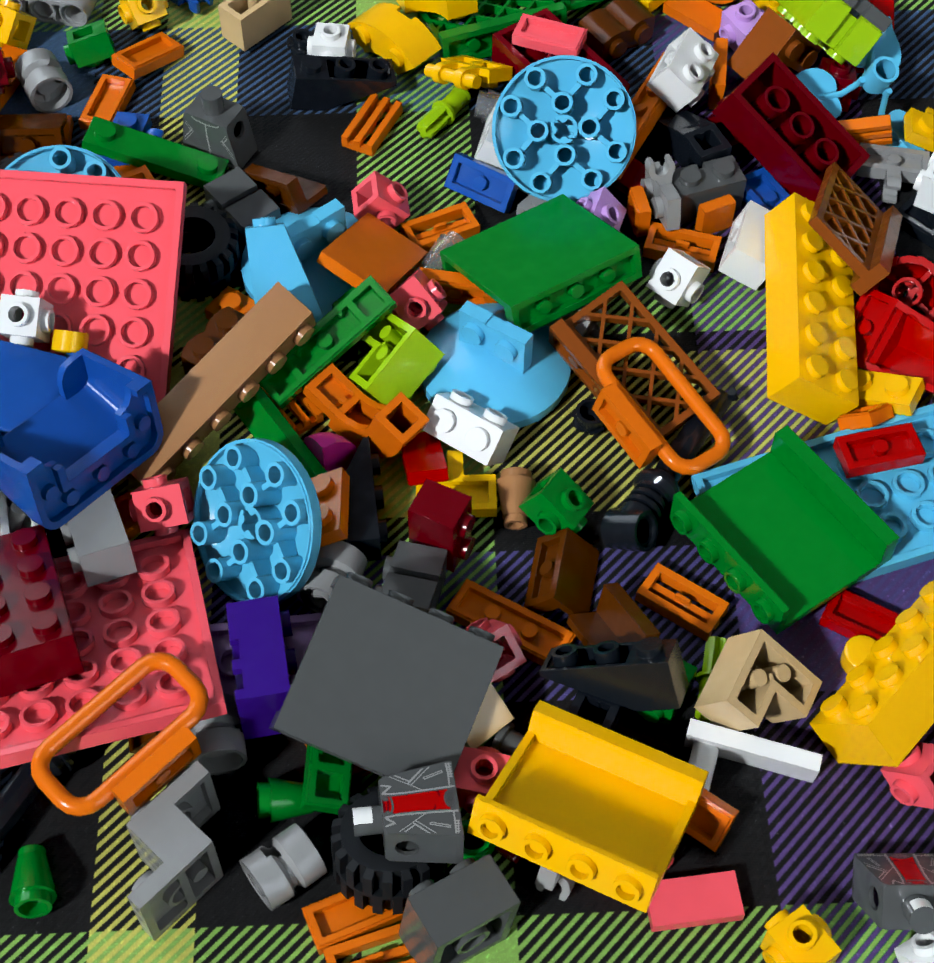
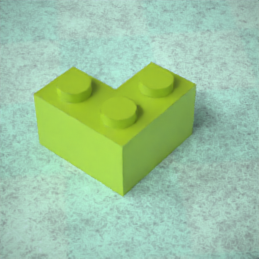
(397, 360)

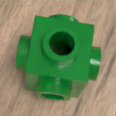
(557, 504)

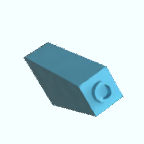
(276, 260)

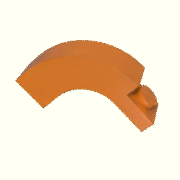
(358, 416)

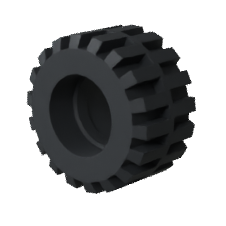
(219, 260)
(368, 874)

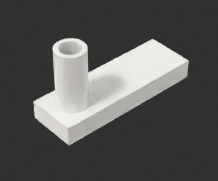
(715, 741)

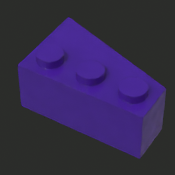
(260, 661)

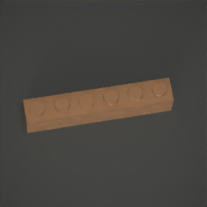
(227, 377)

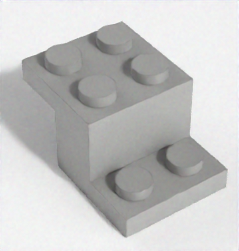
(174, 849)

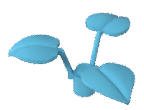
(880, 71)

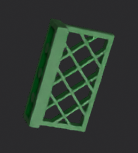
(475, 35)

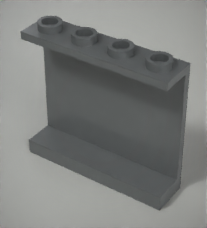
(387, 681)

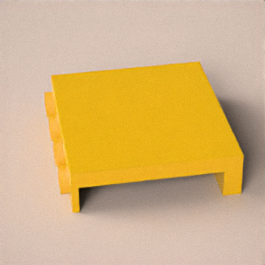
(590, 805)

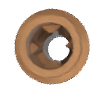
(512, 489)

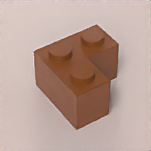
(775, 35)

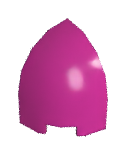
(331, 450)

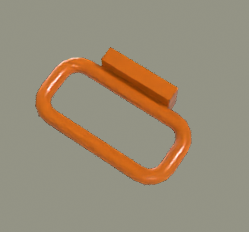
(633, 427)
(146, 770)

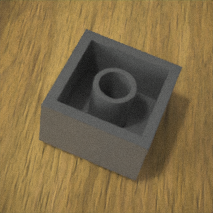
(459, 913)

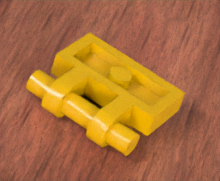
(468, 72)

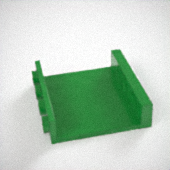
(546, 261)
(785, 532)

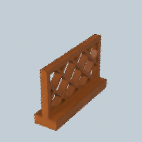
(855, 228)
(583, 359)

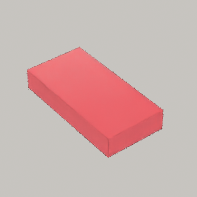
(549, 36)
(696, 901)

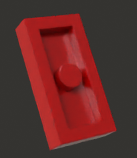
(879, 450)

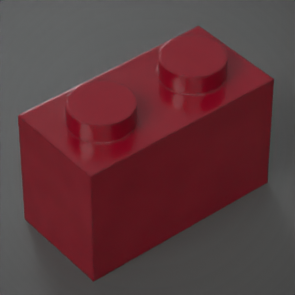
(442, 520)

